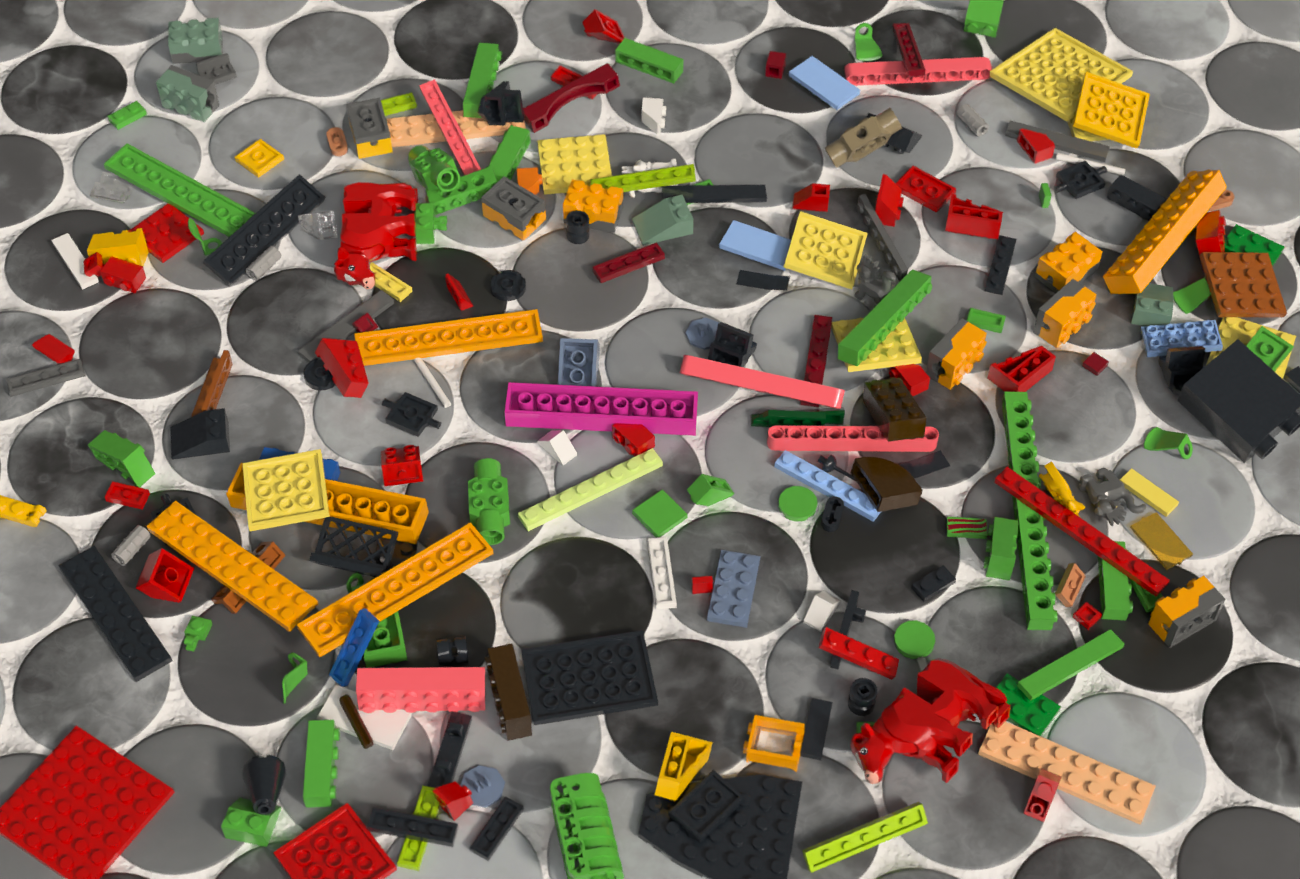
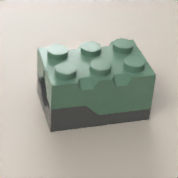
(195, 40)
(188, 93)

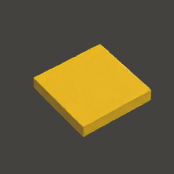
(259, 158)

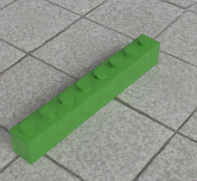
(884, 318)

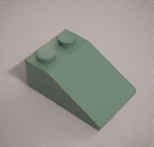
(664, 221)
(1153, 306)

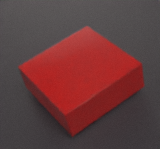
(702, 584)
(1087, 615)

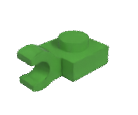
(196, 630)

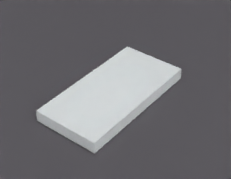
(383, 726)

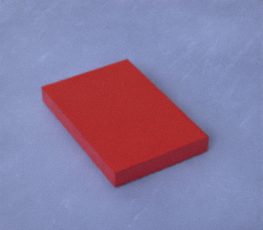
(925, 189)

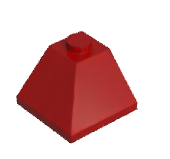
(602, 27)

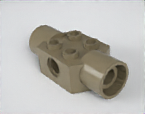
(863, 138)

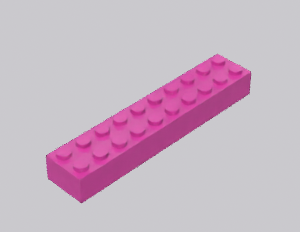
(600, 408)

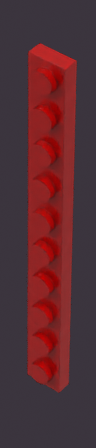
(1082, 531)

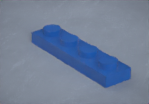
(354, 647)

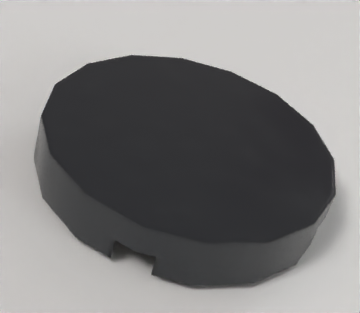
(508, 285)
(317, 376)

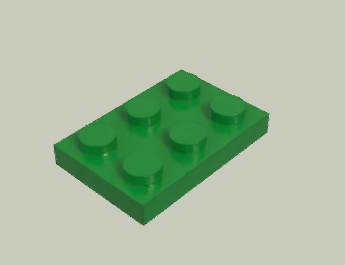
(1245, 241)
(1026, 714)

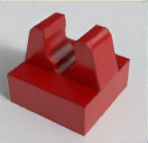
(93, 265)

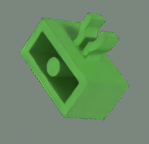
(427, 223)

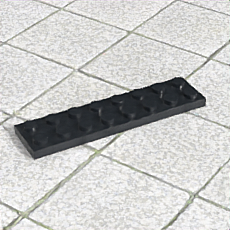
(263, 230)
(115, 613)

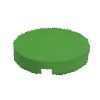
(797, 503)
(914, 639)

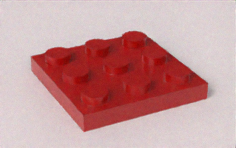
(166, 232)

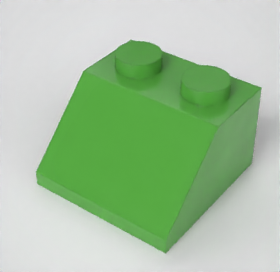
(983, 17)
(248, 826)

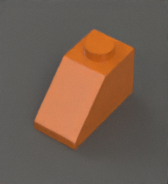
(529, 179)

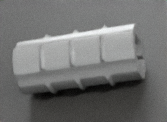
(972, 120)
(263, 263)
(130, 545)

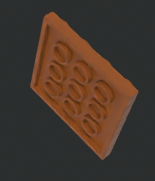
(1243, 284)

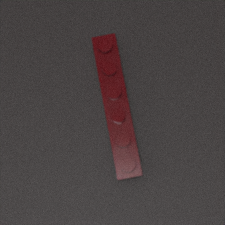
(909, 50)
(818, 352)

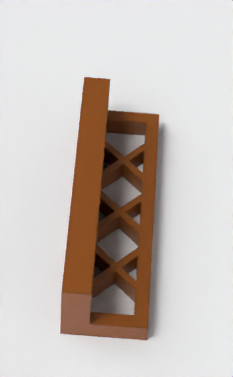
(214, 383)
(266, 552)

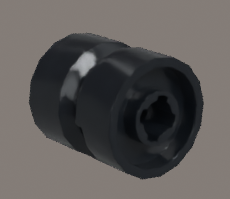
(577, 227)
(445, 651)
(862, 696)

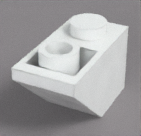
(652, 114)

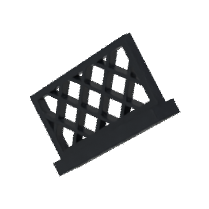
(347, 563)

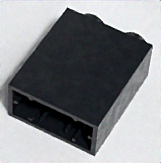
(1242, 402)

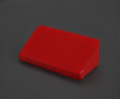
(458, 293)
(54, 349)

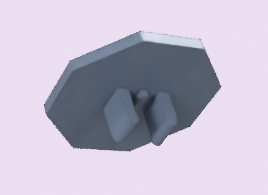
(702, 332)
(484, 784)

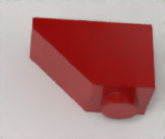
(1036, 145)
(453, 799)

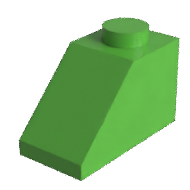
(709, 490)

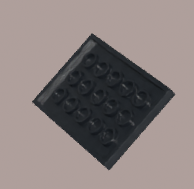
(589, 677)

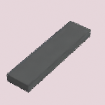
(45, 377)

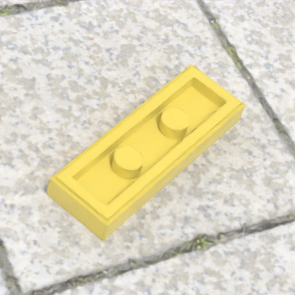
(389, 283)
(1149, 492)

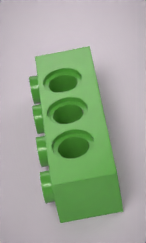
(469, 189)

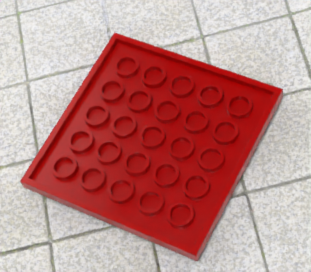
(81, 807)

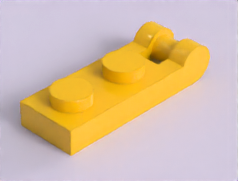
(20, 511)

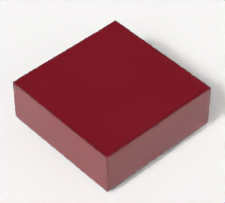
(365, 324)
(1095, 363)

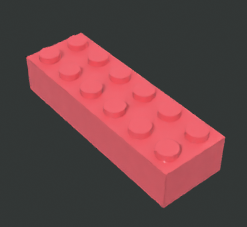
(421, 689)

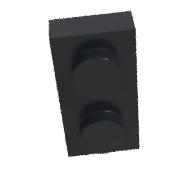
(933, 583)

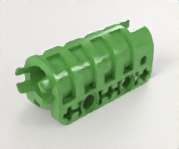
(589, 828)

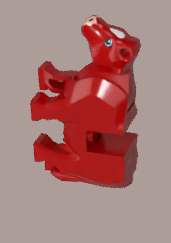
(372, 229)
(930, 720)

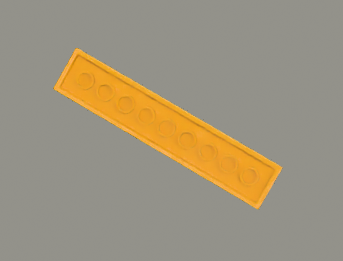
(449, 337)
(233, 566)
(396, 587)

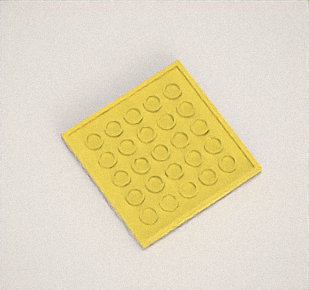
(1053, 72)

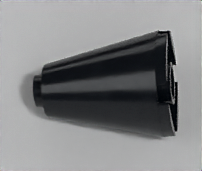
(264, 782)

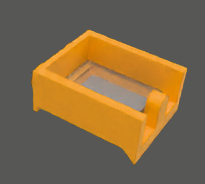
(774, 742)

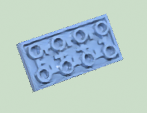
(824, 82)
(756, 244)
(1189, 334)

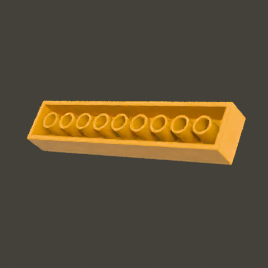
(1164, 232)
(360, 505)

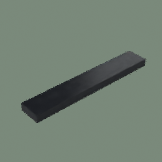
(717, 193)

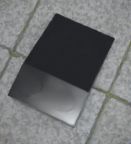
(201, 435)

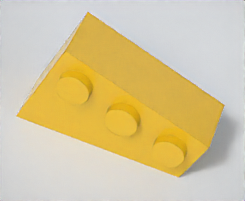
(125, 246)
(681, 764)

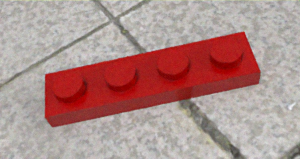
(859, 653)

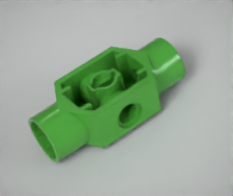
(430, 168)
(489, 500)

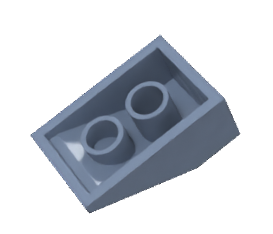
(578, 362)

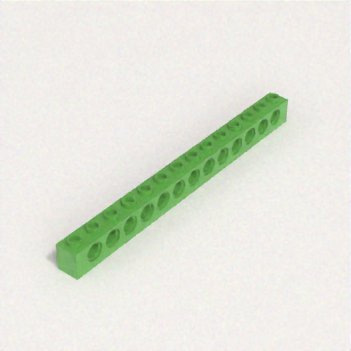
(1022, 460)

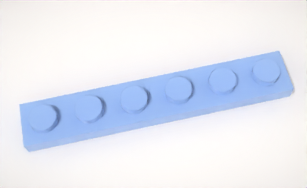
(826, 484)

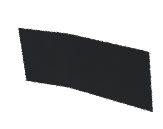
(762, 281)
(926, 464)

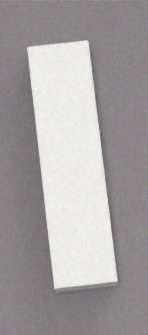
(74, 260)
(661, 573)

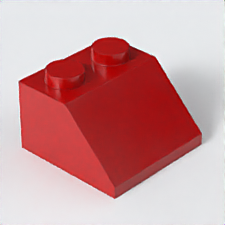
(889, 201)
(164, 576)

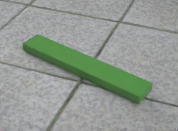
(1070, 664)

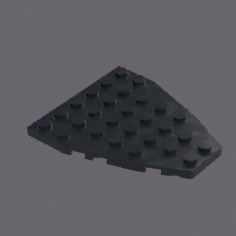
(746, 845)

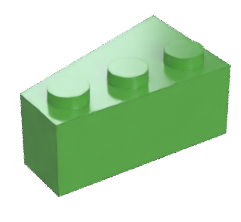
(123, 455)
(1001, 548)

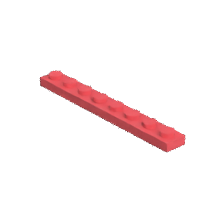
(449, 127)

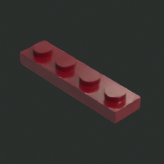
(628, 262)

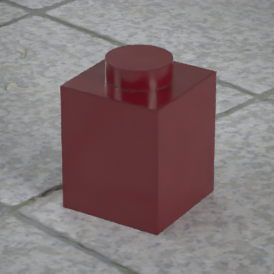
(775, 64)

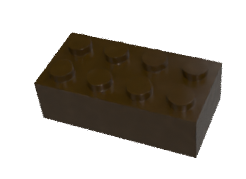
(894, 409)
(508, 692)

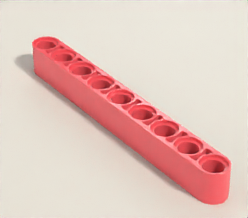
(936, 71)
(762, 381)
(845, 439)

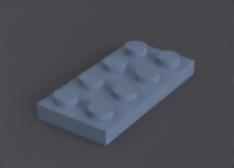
(733, 588)

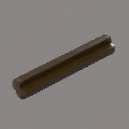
(356, 721)

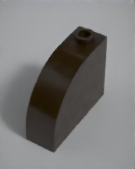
(886, 483)

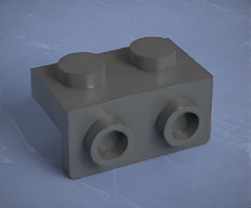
(217, 69)

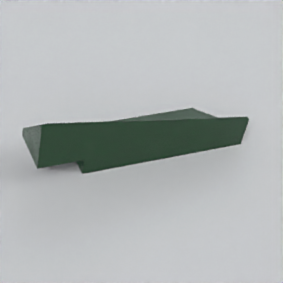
(808, 417)

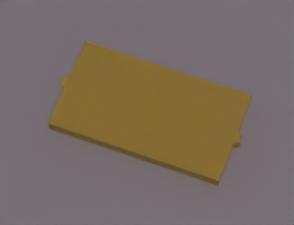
(1161, 541)

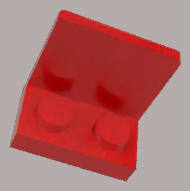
(401, 465)

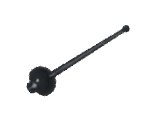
(830, 465)

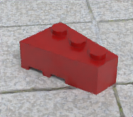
(973, 219)
(1211, 232)
(345, 364)
(1023, 371)

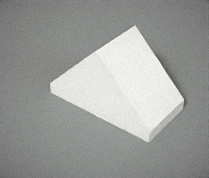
(558, 446)
(821, 610)

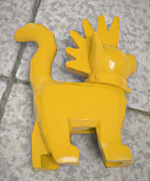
(1059, 489)

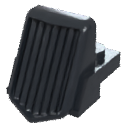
(502, 105)
(731, 346)
(1181, 365)

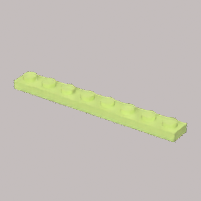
(590, 489)

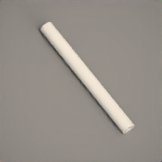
(1075, 160)
(433, 383)

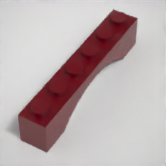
(596, 82)

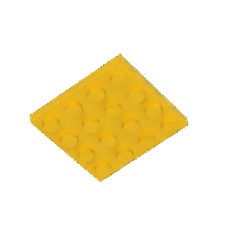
(1111, 110)

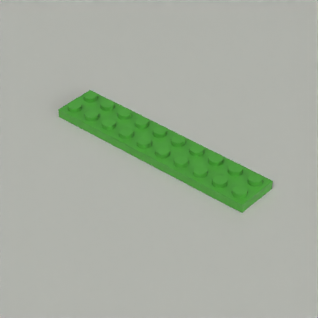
(178, 190)

